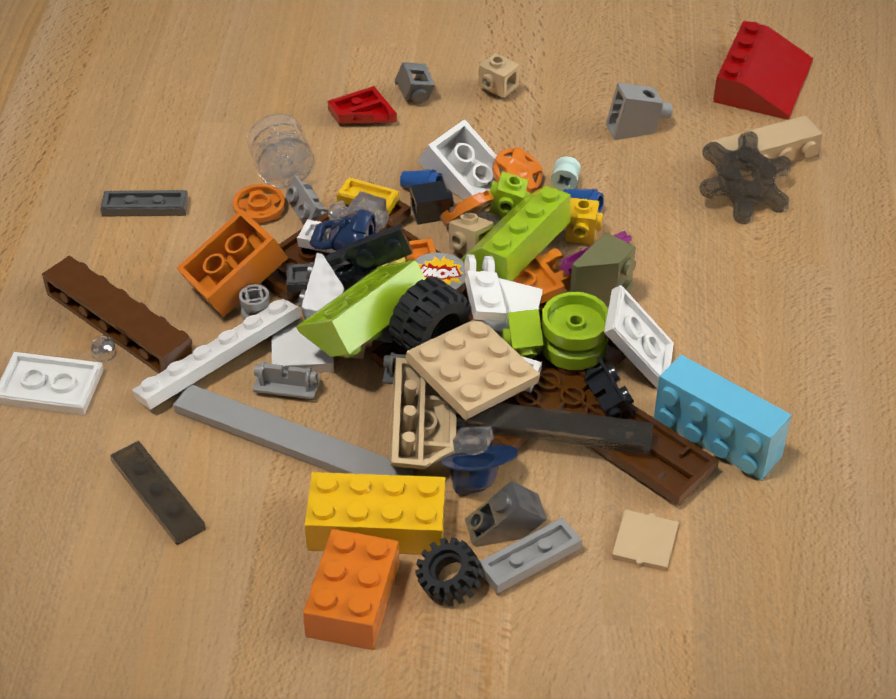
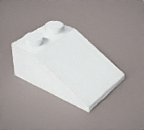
(461, 160)

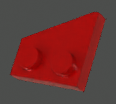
(362, 107)

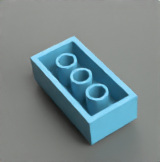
(721, 417)

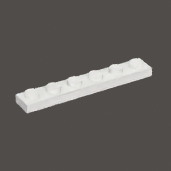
(215, 354)

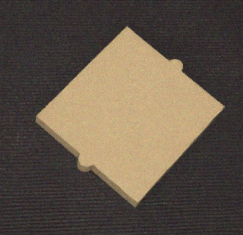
(645, 540)

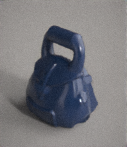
(344, 230)

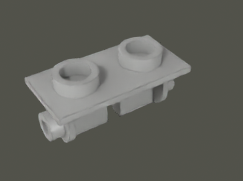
(304, 200)
(294, 383)

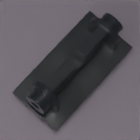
(604, 380)

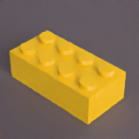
(377, 506)

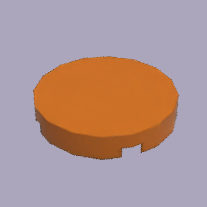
(469, 205)

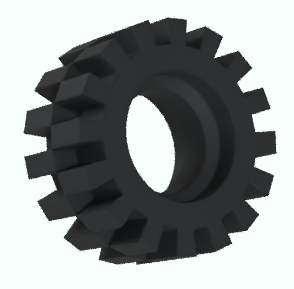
(457, 586)

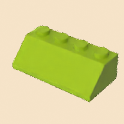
(524, 232)
(361, 310)

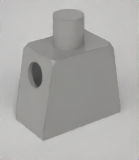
(635, 111)

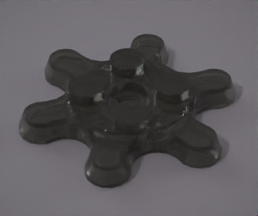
(742, 192)

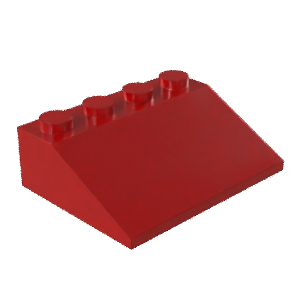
(762, 72)

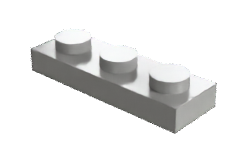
(530, 555)

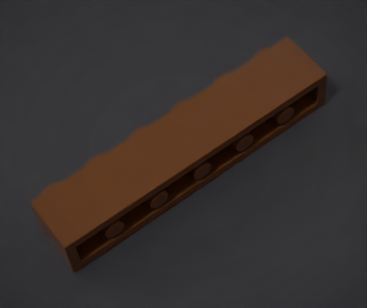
(116, 314)

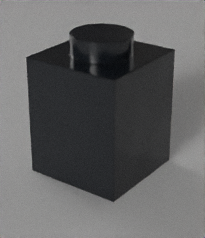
(430, 201)

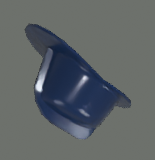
(477, 471)

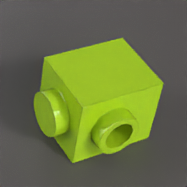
(524, 332)

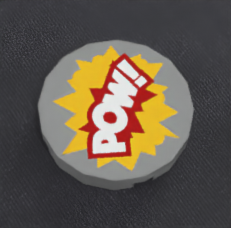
(445, 267)

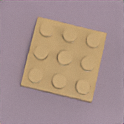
(472, 367)

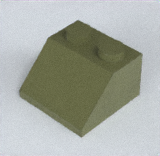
(604, 267)

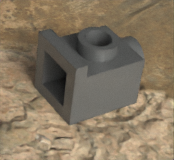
(415, 88)

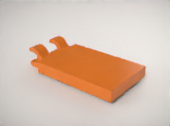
(545, 274)

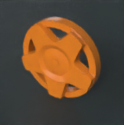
(518, 164)
(258, 204)

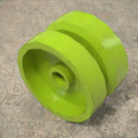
(574, 330)

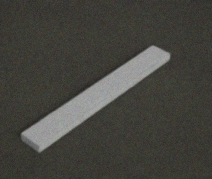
(282, 434)

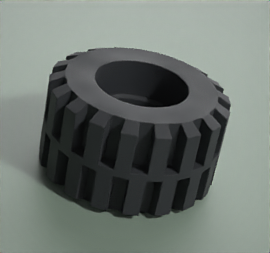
(427, 312)

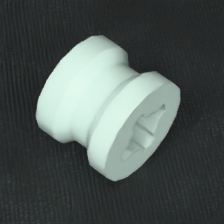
(565, 173)

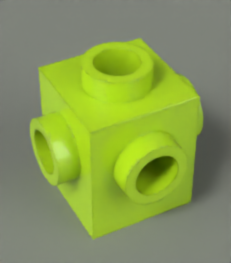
(508, 190)

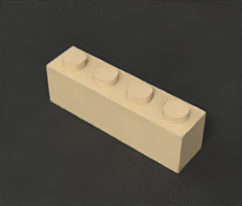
(791, 138)

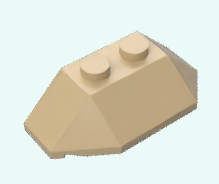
(420, 421)

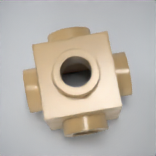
(499, 75)
(467, 232)

